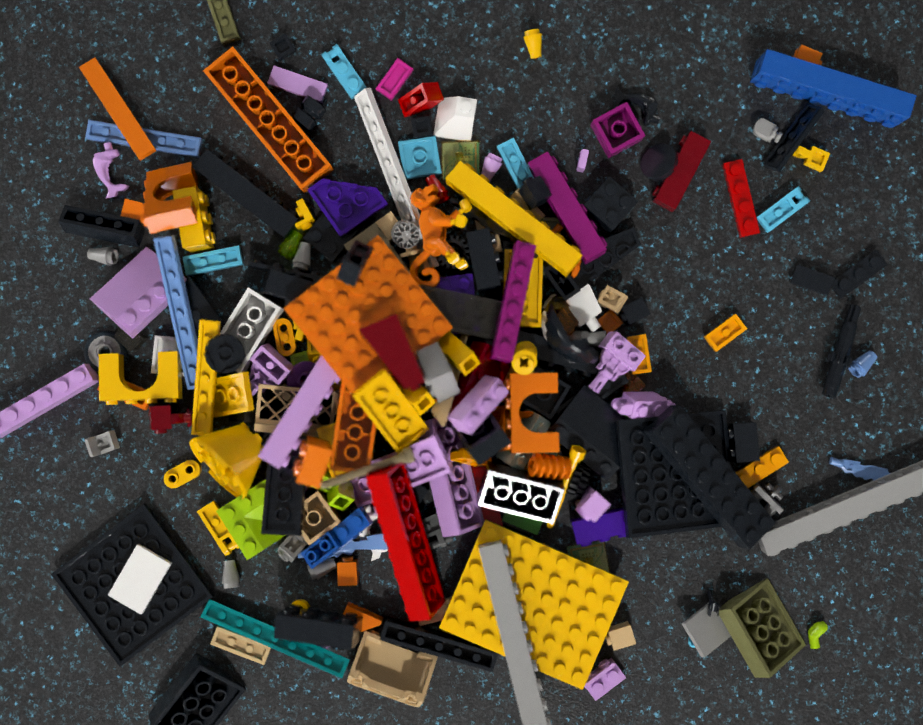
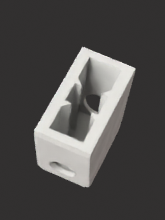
(585, 308)

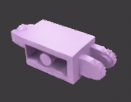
(641, 404)

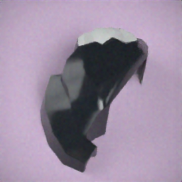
(554, 333)

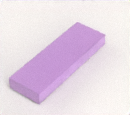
(297, 84)

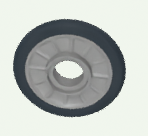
(96, 343)

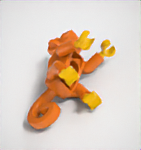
(434, 229)

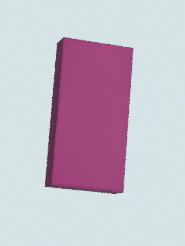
(394, 79)

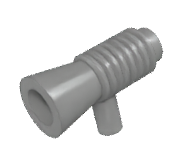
(593, 338)

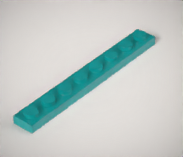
(264, 634)

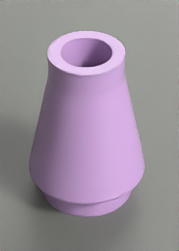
(491, 165)

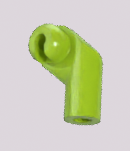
(815, 632)

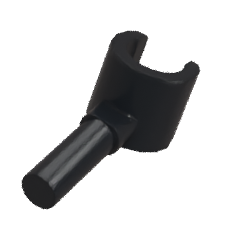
(712, 606)

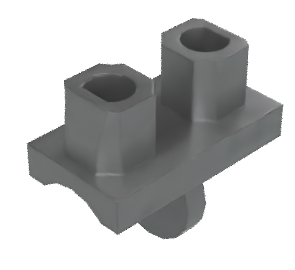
(772, 505)

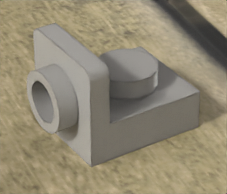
(291, 547)

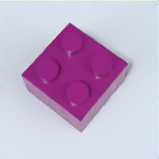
(617, 130)

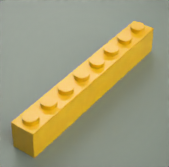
(513, 218)

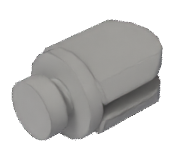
(766, 130)

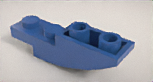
(337, 538)

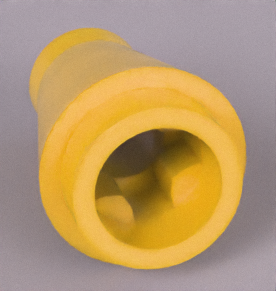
(533, 41)

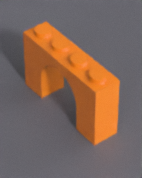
(170, 214)
(519, 388)

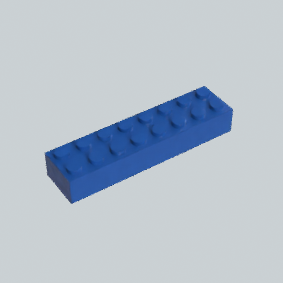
(832, 89)

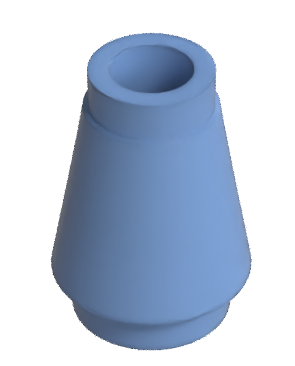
(862, 364)

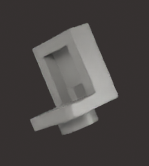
(102, 443)

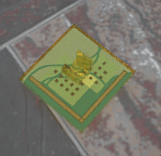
(461, 151)
(593, 554)

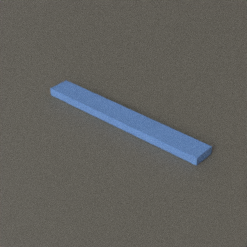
(178, 305)

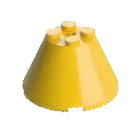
(230, 456)

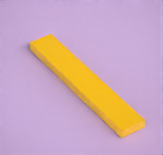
(204, 381)

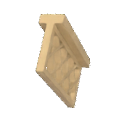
(269, 425)

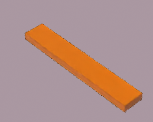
(117, 109)

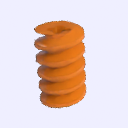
(549, 466)

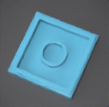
(419, 157)

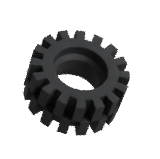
(461, 245)
(578, 481)

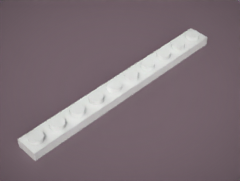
(389, 162)

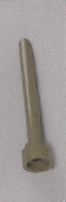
(405, 456)

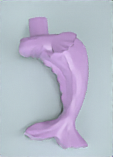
(101, 163)

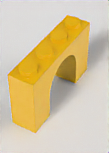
(456, 354)
(114, 387)

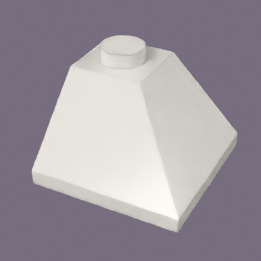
(455, 118)

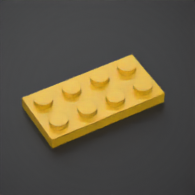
(532, 307)
(390, 411)

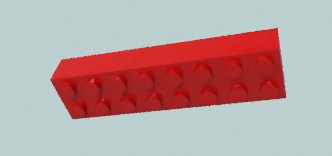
(406, 541)

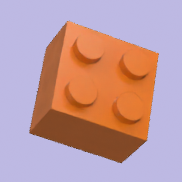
(312, 461)

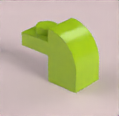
(340, 495)

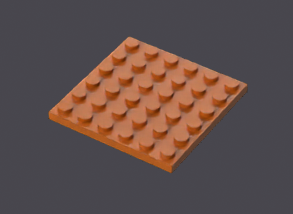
(335, 311)

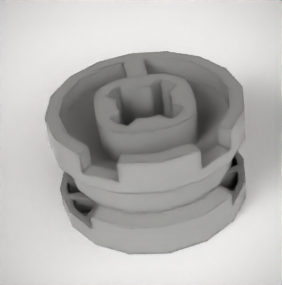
(405, 234)

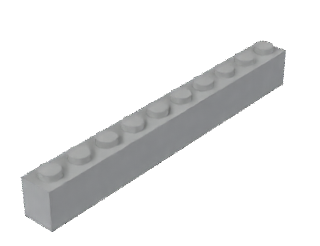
(843, 509)
(513, 633)

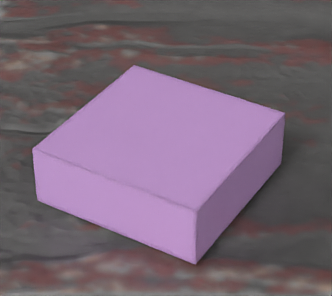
(581, 164)

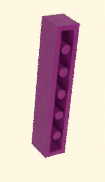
(567, 208)
(513, 302)

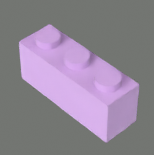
(478, 404)
(591, 505)

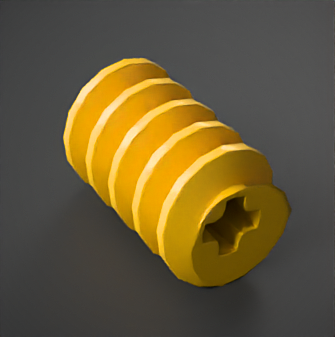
(524, 357)

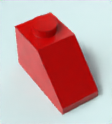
(421, 98)

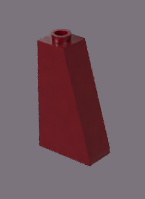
(392, 347)

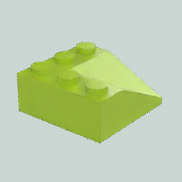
(244, 521)

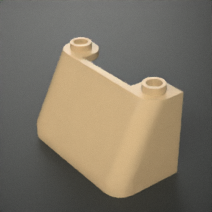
(391, 670)

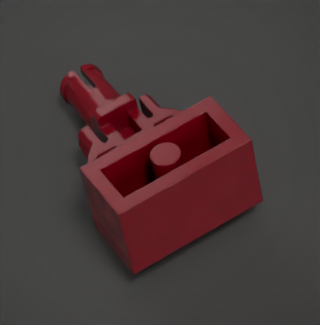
(161, 418)

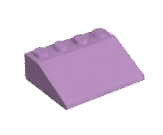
(134, 294)

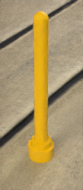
(576, 455)

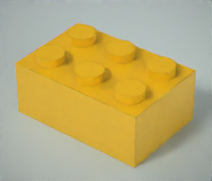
(197, 236)

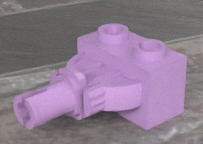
(615, 359)
(268, 368)

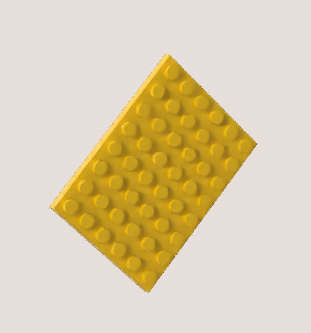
(561, 597)

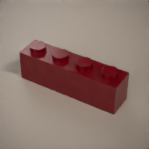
(689, 157)

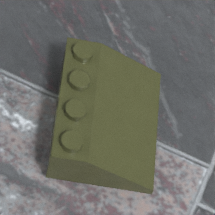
(761, 629)

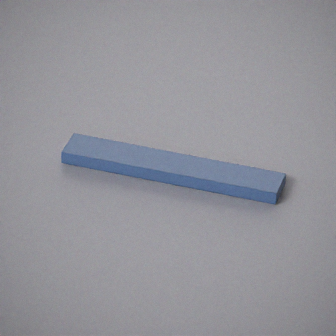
(162, 141)

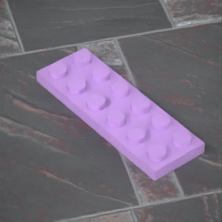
(429, 463)

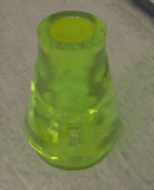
(290, 245)

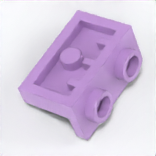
(604, 678)

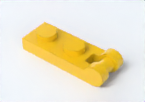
(217, 527)

